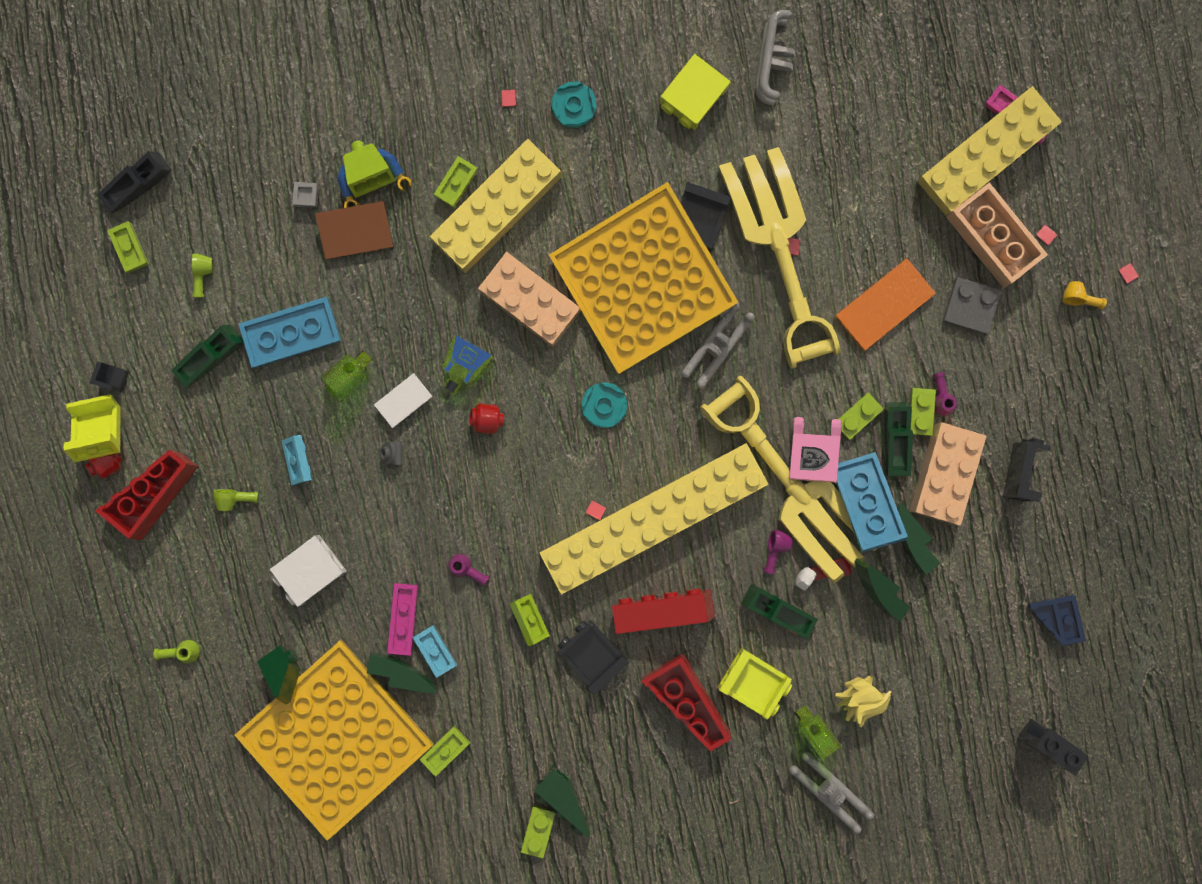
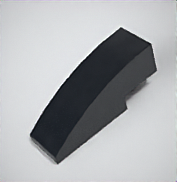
(134, 181)

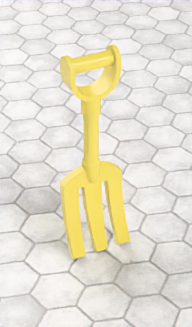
(775, 233)
(801, 496)

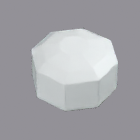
(805, 578)

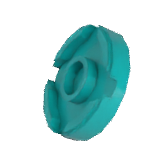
(574, 104)
(604, 405)

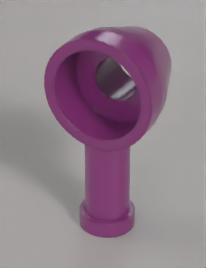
(940, 407)
(777, 543)
(466, 569)

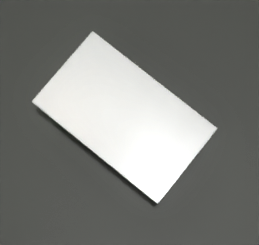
(403, 400)

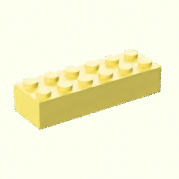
(989, 151)
(496, 206)

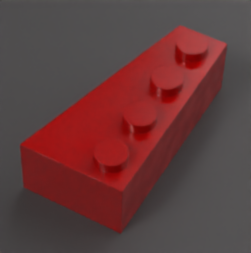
(686, 697)

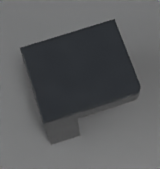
(109, 377)

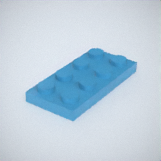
(290, 332)
(869, 503)

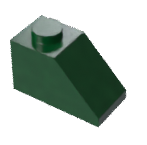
(280, 672)

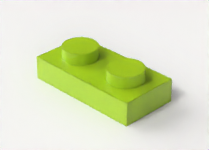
(456, 181)
(128, 247)
(922, 411)
(859, 415)
(529, 620)
(445, 751)
(538, 831)

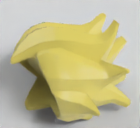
(862, 700)

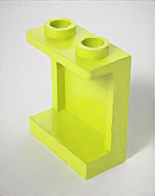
(694, 92)
(93, 428)
(755, 683)

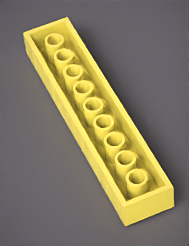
(653, 518)

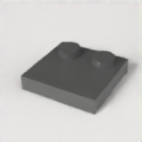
(971, 305)

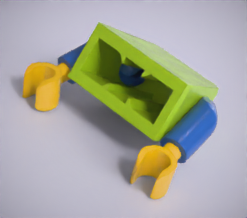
(367, 170)

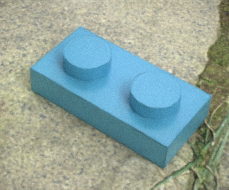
(296, 460)
(435, 651)

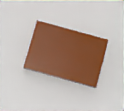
(354, 229)

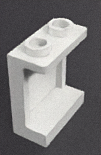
(307, 570)

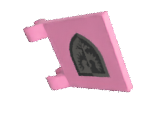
(815, 455)

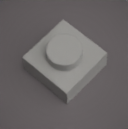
(305, 194)

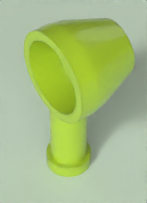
(201, 266)
(226, 498)
(190, 645)

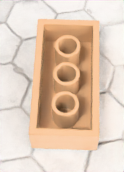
(996, 235)
(529, 299)
(947, 473)

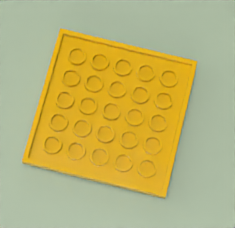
(643, 278)
(334, 740)

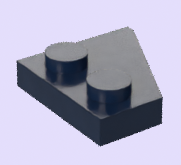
(1061, 618)

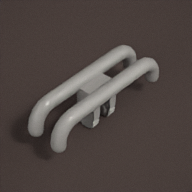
(766, 62)
(717, 345)
(831, 792)

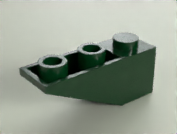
(561, 795)

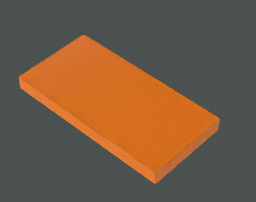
(885, 304)

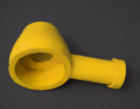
(1076, 295)

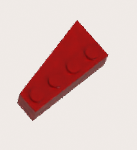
(148, 496)
(663, 612)

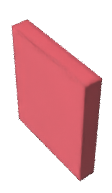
(508, 98)
(1046, 235)
(794, 245)
(1128, 273)
(595, 510)

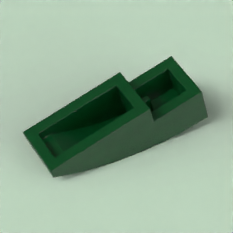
(207, 355)
(898, 438)
(916, 542)
(881, 590)
(779, 611)
(400, 673)

